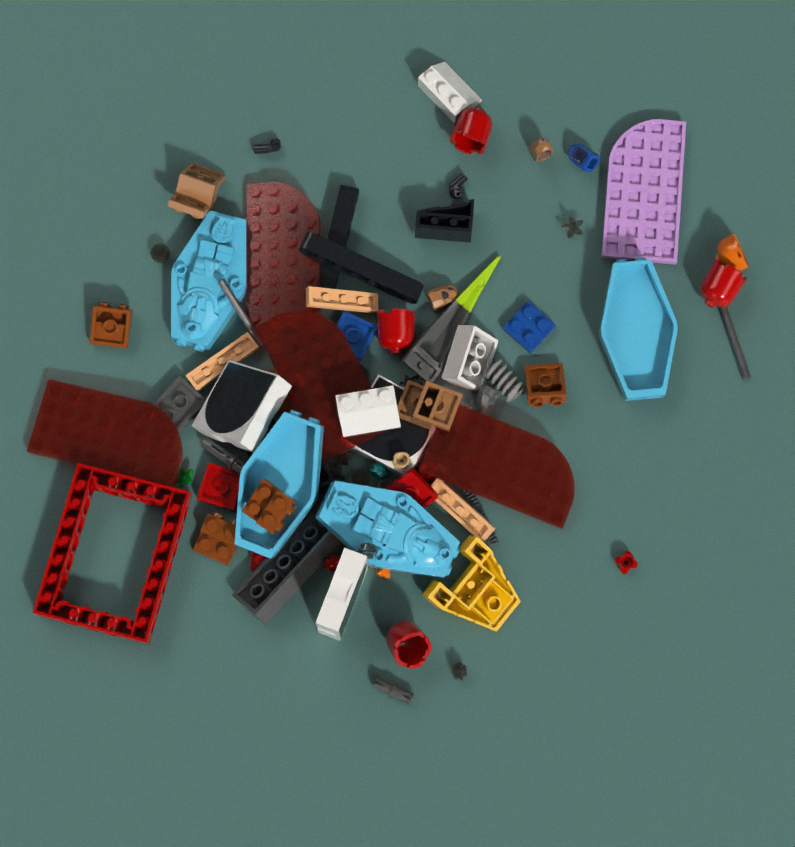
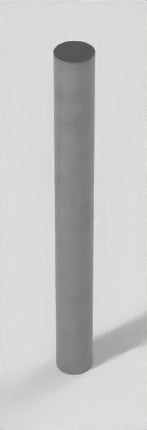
(240, 311)
(735, 343)

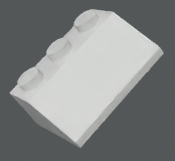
(447, 90)
(469, 357)
(368, 411)

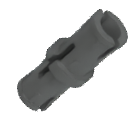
(393, 690)

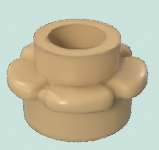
(401, 456)

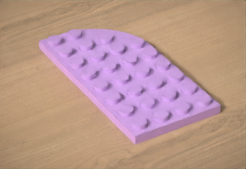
(645, 193)

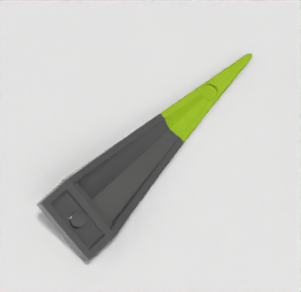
(432, 348)

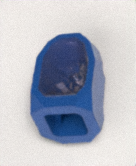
(583, 157)

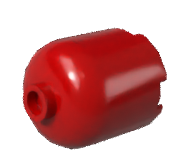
(472, 131)
(721, 285)
(395, 329)
(408, 644)

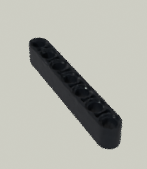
(340, 229)
(361, 267)

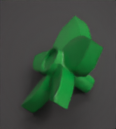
(185, 477)

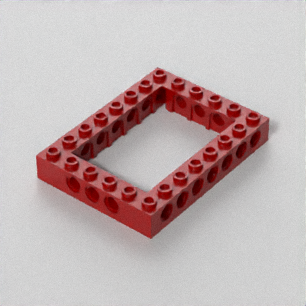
(84, 483)

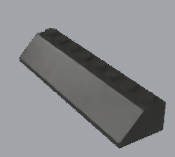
(302, 554)

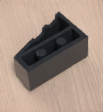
(446, 223)

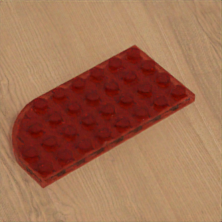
(275, 268)
(318, 364)
(107, 433)
(502, 466)

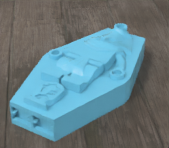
(197, 301)
(638, 329)
(291, 462)
(394, 522)

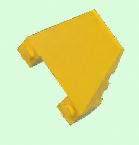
(480, 592)

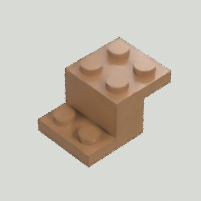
(196, 190)
(429, 405)

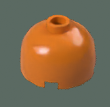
(731, 253)

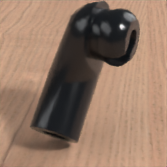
(267, 148)
(455, 186)

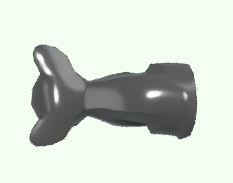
(486, 399)

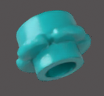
(378, 471)

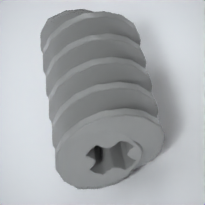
(504, 381)

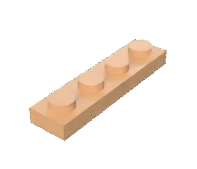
(341, 299)
(214, 366)
(462, 511)

